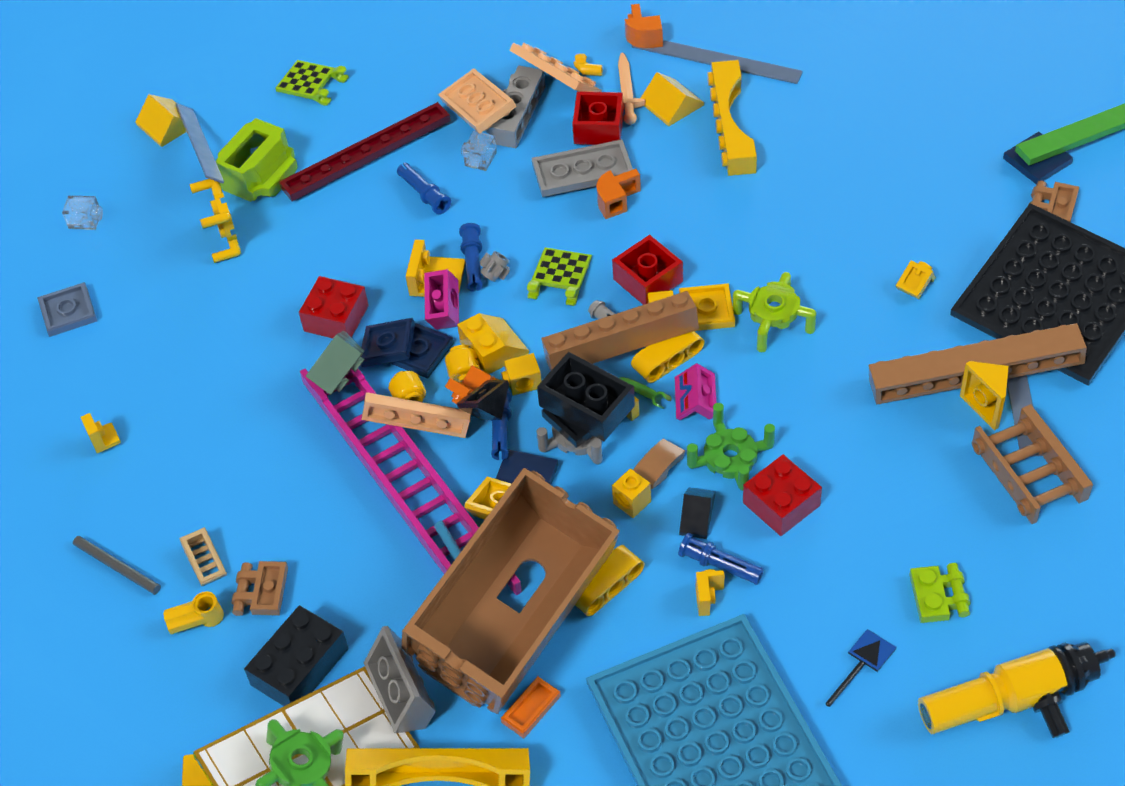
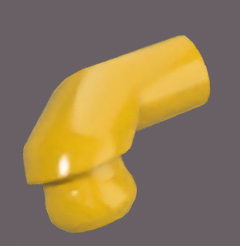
(586, 68)

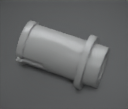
(599, 310)

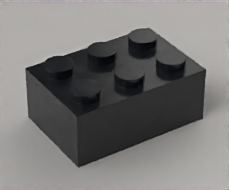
(586, 396)
(296, 657)

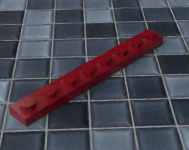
(364, 151)

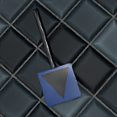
(869, 650)

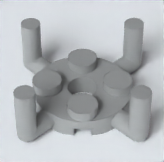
(592, 446)

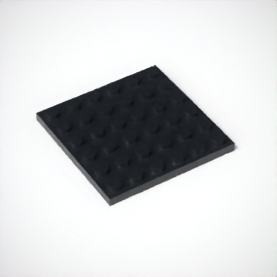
(1048, 278)

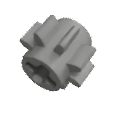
(494, 266)

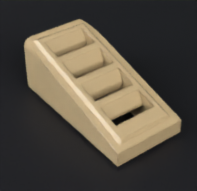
(194, 539)

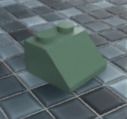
(336, 363)

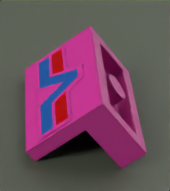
(695, 392)

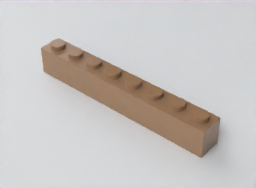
(945, 368)

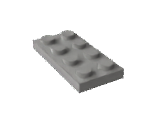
(579, 167)

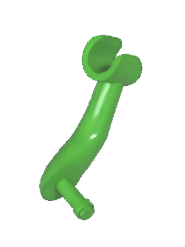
(648, 392)

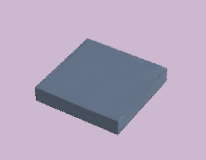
(67, 309)

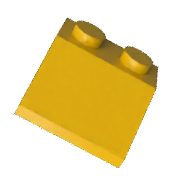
(491, 340)

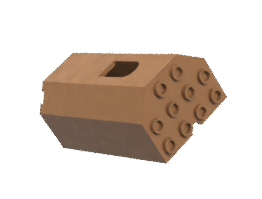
(475, 639)

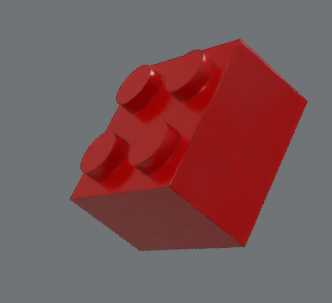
(597, 117)
(647, 269)
(333, 307)
(782, 495)

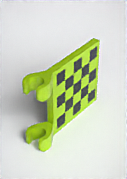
(308, 79)
(560, 270)

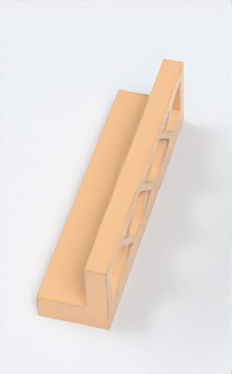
(415, 415)

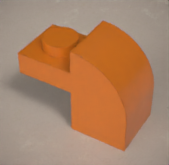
(643, 31)
(613, 191)
(472, 380)

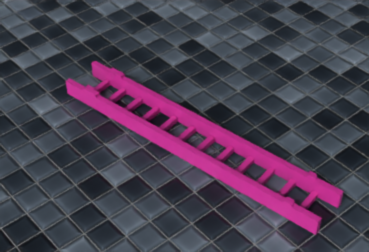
(384, 481)

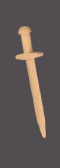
(629, 102)

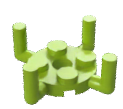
(772, 316)

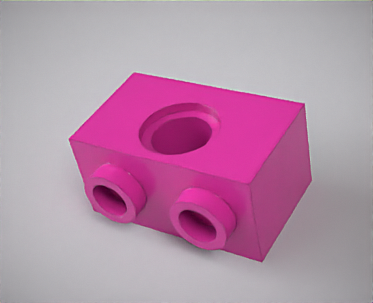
(441, 299)

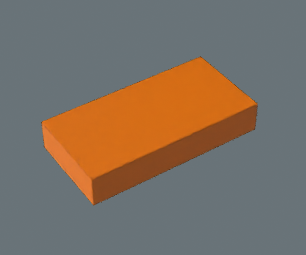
(530, 707)

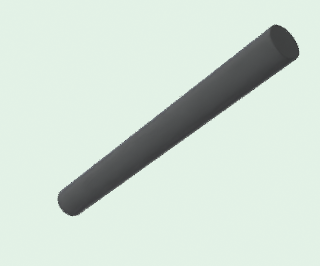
(116, 565)

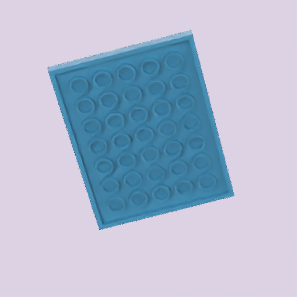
(709, 715)

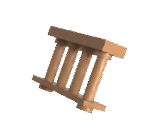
(1045, 444)

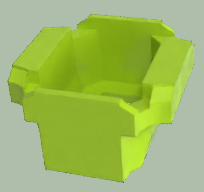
(264, 168)

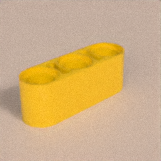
(663, 357)
(614, 575)

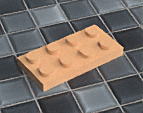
(554, 68)
(477, 100)

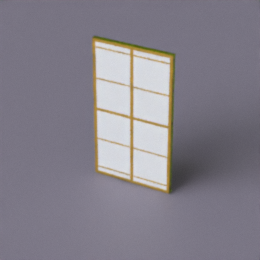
(343, 705)

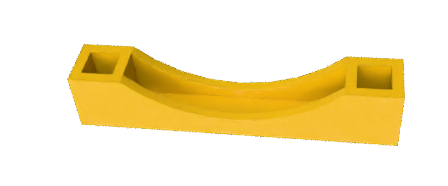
(738, 148)
(459, 765)

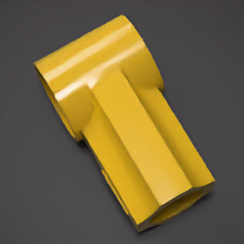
(194, 614)

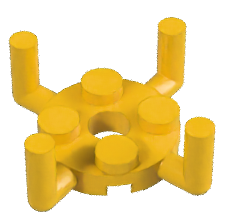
(221, 218)

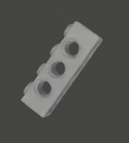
(525, 89)

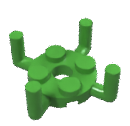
(730, 439)
(294, 742)

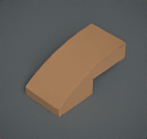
(658, 461)

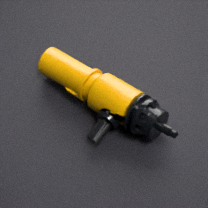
(1017, 686)

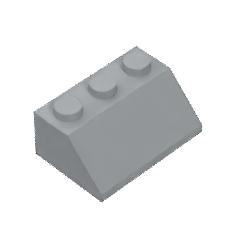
(398, 684)

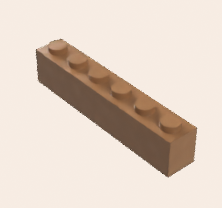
(624, 330)

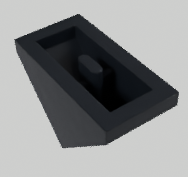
(487, 400)
(697, 512)

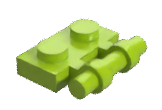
(930, 595)

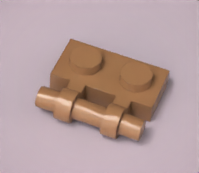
(1061, 198)
(267, 591)

